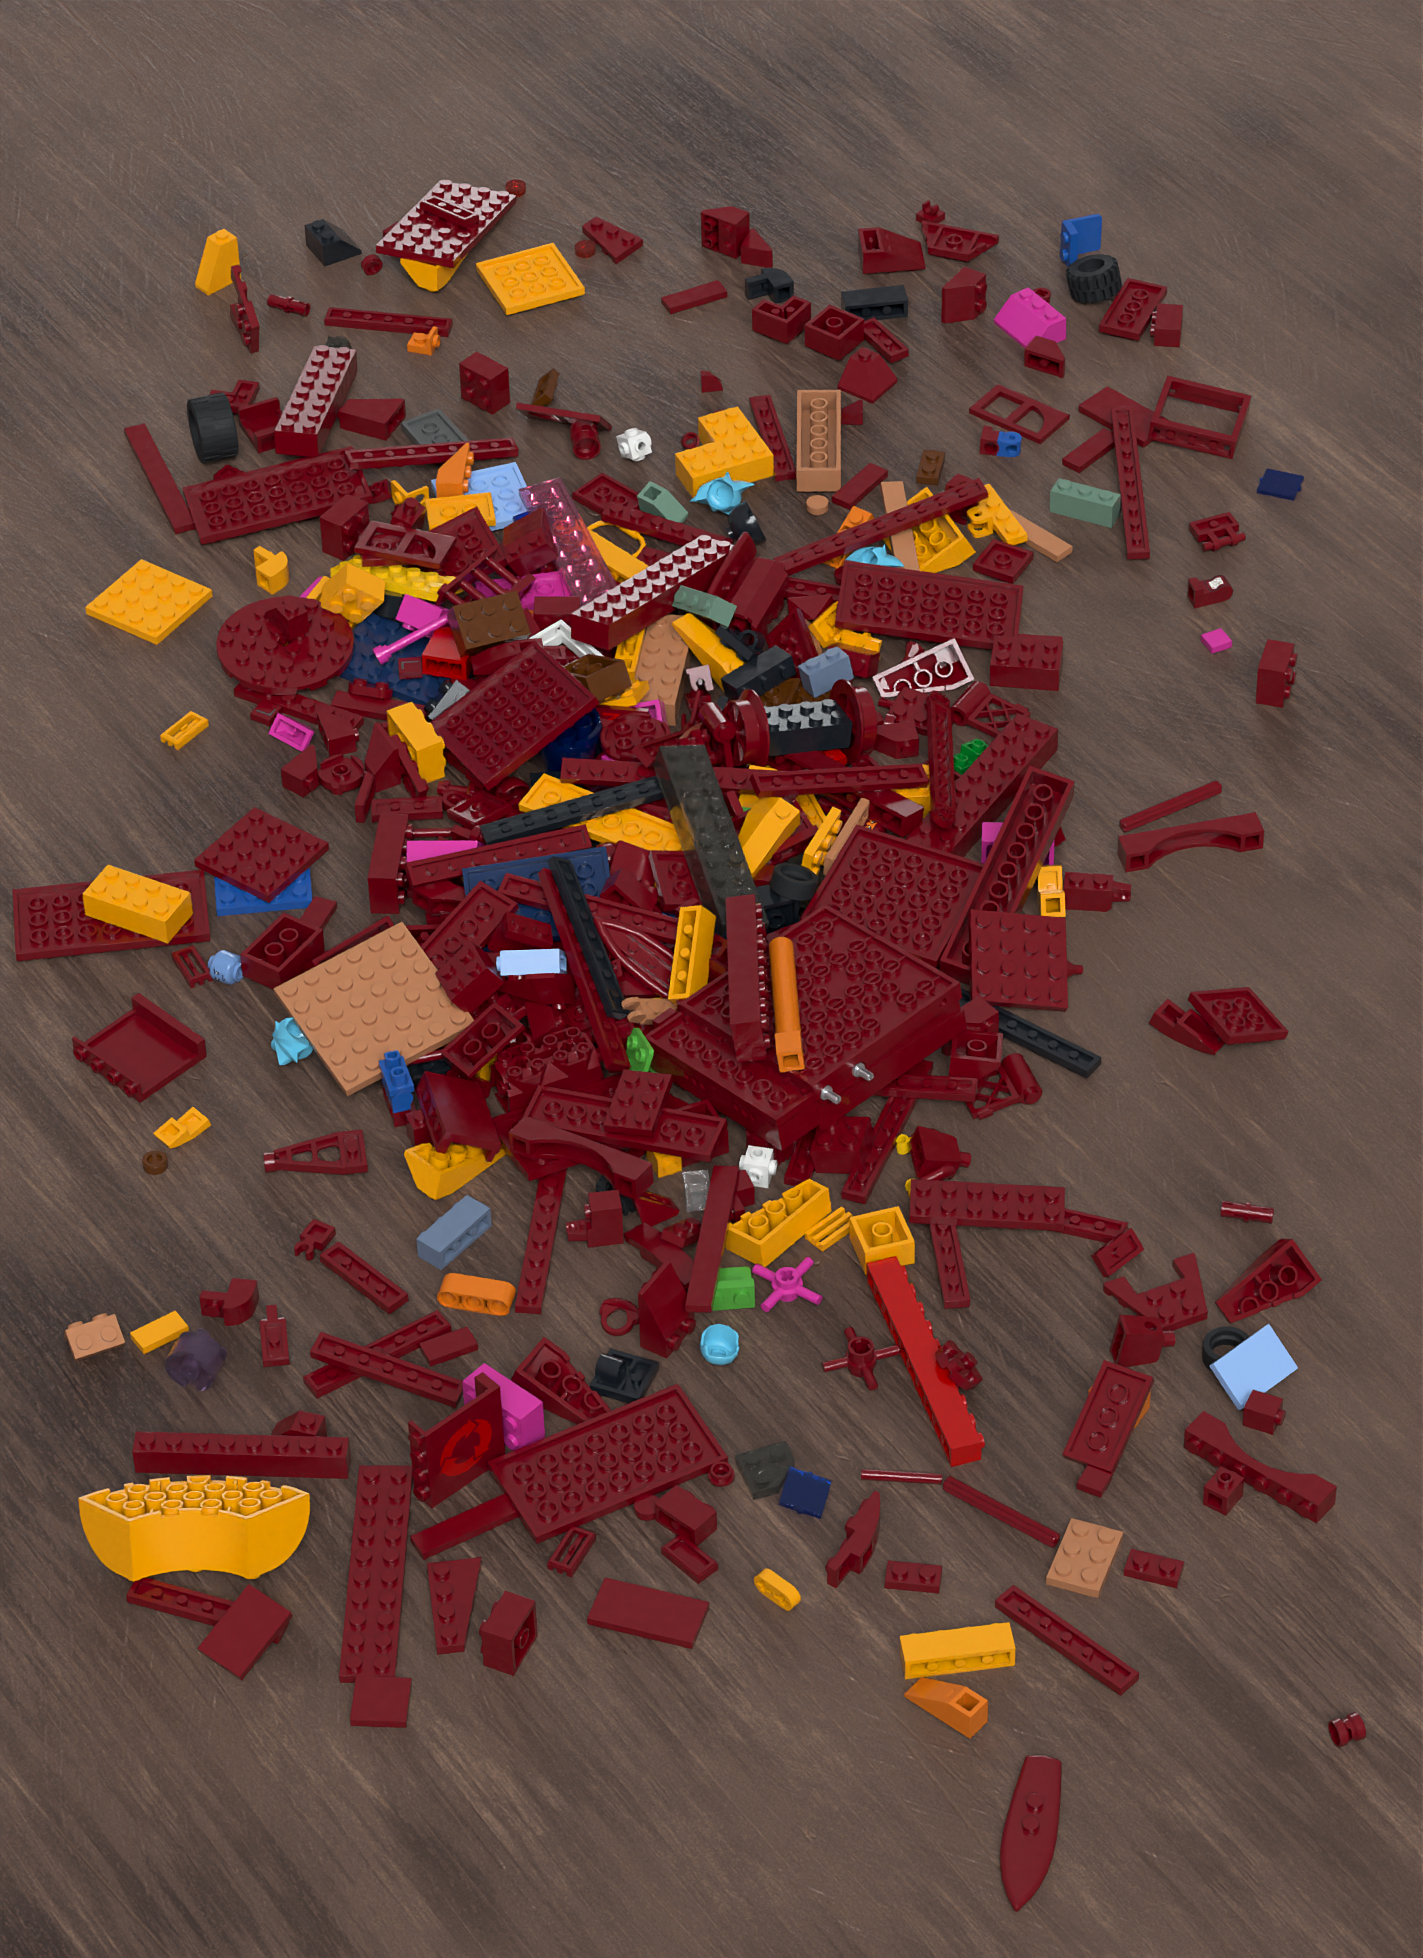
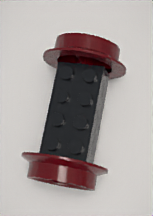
(841, 722)

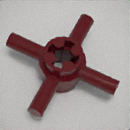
(861, 1357)

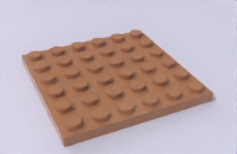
(370, 1004)

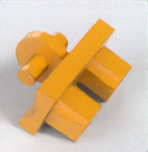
(861, 640)

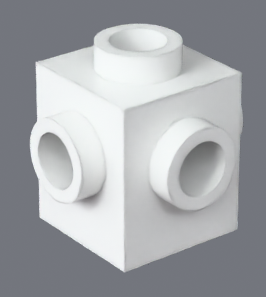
(634, 444)
(759, 1165)

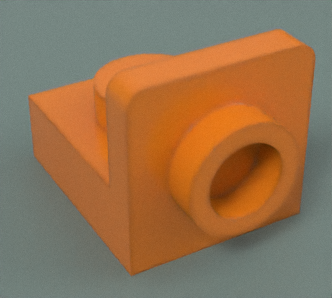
(424, 343)

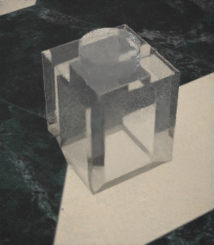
(695, 1189)

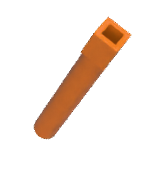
(786, 1005)

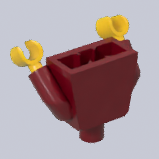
(933, 1154)

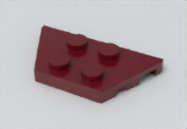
(956, 241)

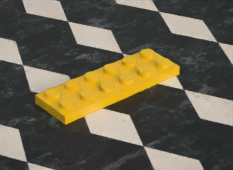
(404, 580)

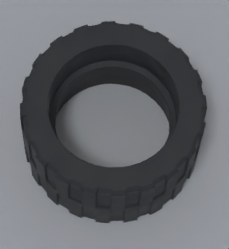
(212, 427)

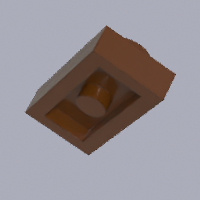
(545, 388)
(930, 467)

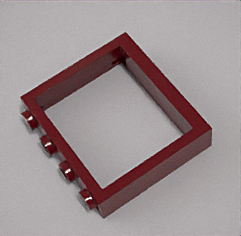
(1194, 437)

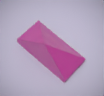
(291, 732)

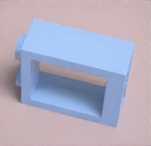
(531, 962)

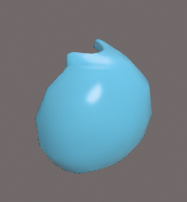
(719, 1344)

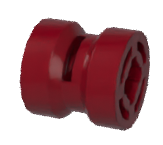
(1347, 1729)

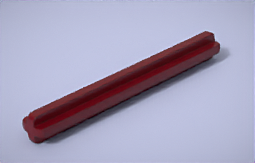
(1170, 806)
(1001, 1511)

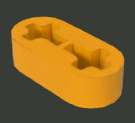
(777, 1589)

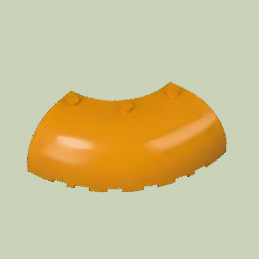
(195, 1526)

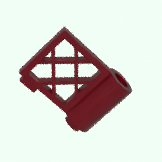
(975, 704)
(721, 732)
(1017, 1081)

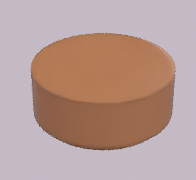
(817, 505)

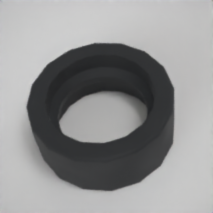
(794, 881)
(1220, 1336)

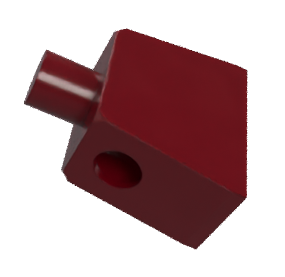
(1139, 1340)

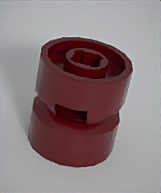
(585, 439)

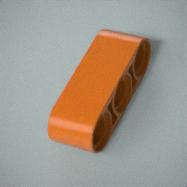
(476, 1294)

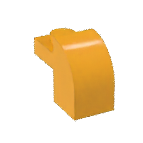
(271, 570)
(1050, 891)

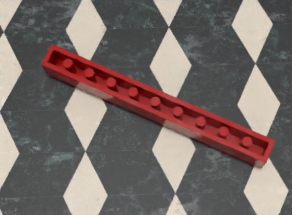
(917, 1347)

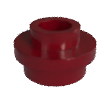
(721, 1474)

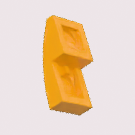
(187, 1127)

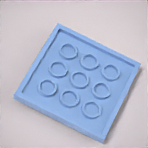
(503, 484)

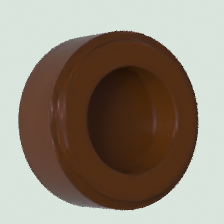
(155, 1162)

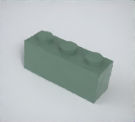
(1085, 503)
(704, 605)

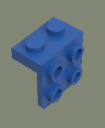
(1079, 237)

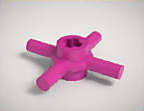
(787, 1284)

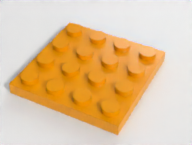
(530, 278)
(149, 601)

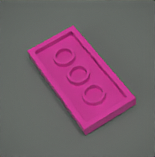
(545, 585)

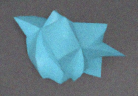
(721, 493)
(875, 556)
(289, 1042)

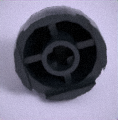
(743, 520)

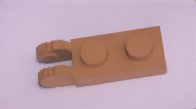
(646, 1009)

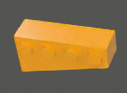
(779, 1223)

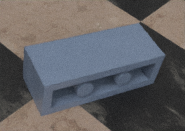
(453, 1232)

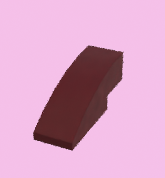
(1186, 1028)

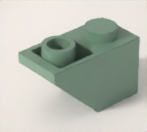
(660, 502)

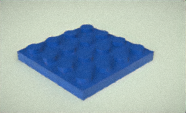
(234, 901)

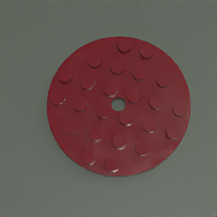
(253, 651)

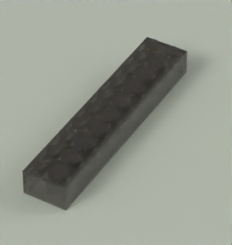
(704, 829)

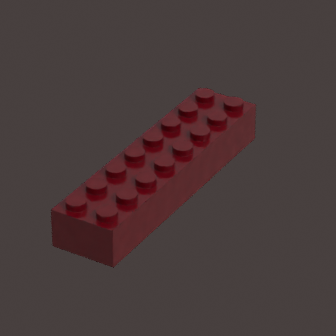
(316, 401)
(747, 978)

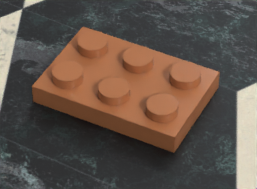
(1084, 1558)

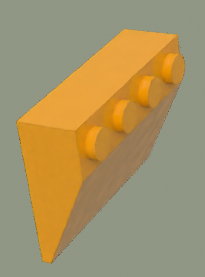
(938, 541)

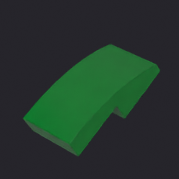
(968, 754)

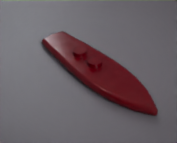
(740, 555)
(638, 954)
(1030, 1828)

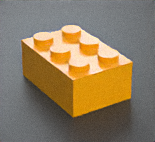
(420, 738)

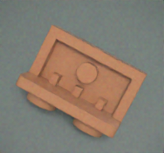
(94, 1337)

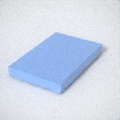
(1253, 1365)

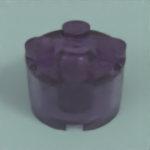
(195, 1359)

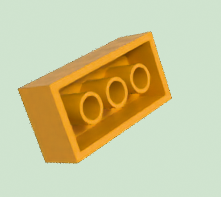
(137, 903)

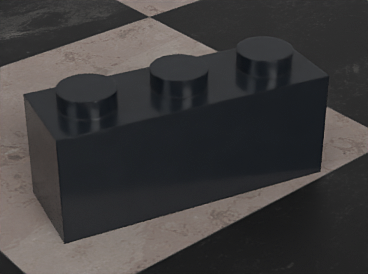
(876, 302)
(759, 673)

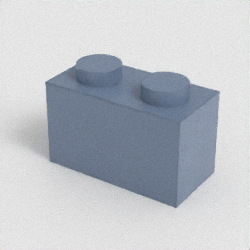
(824, 670)

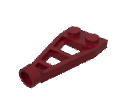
(350, 1147)

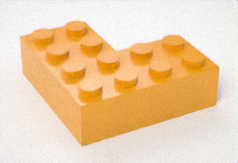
(729, 447)

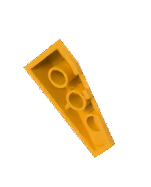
(429, 275)
(707, 647)
(766, 829)
(445, 1173)

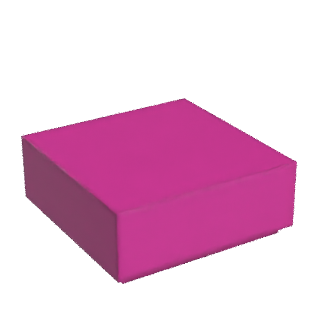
(1216, 640)

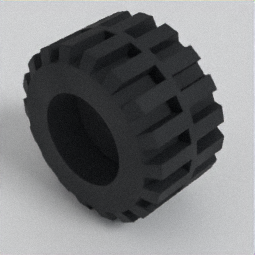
(1094, 278)

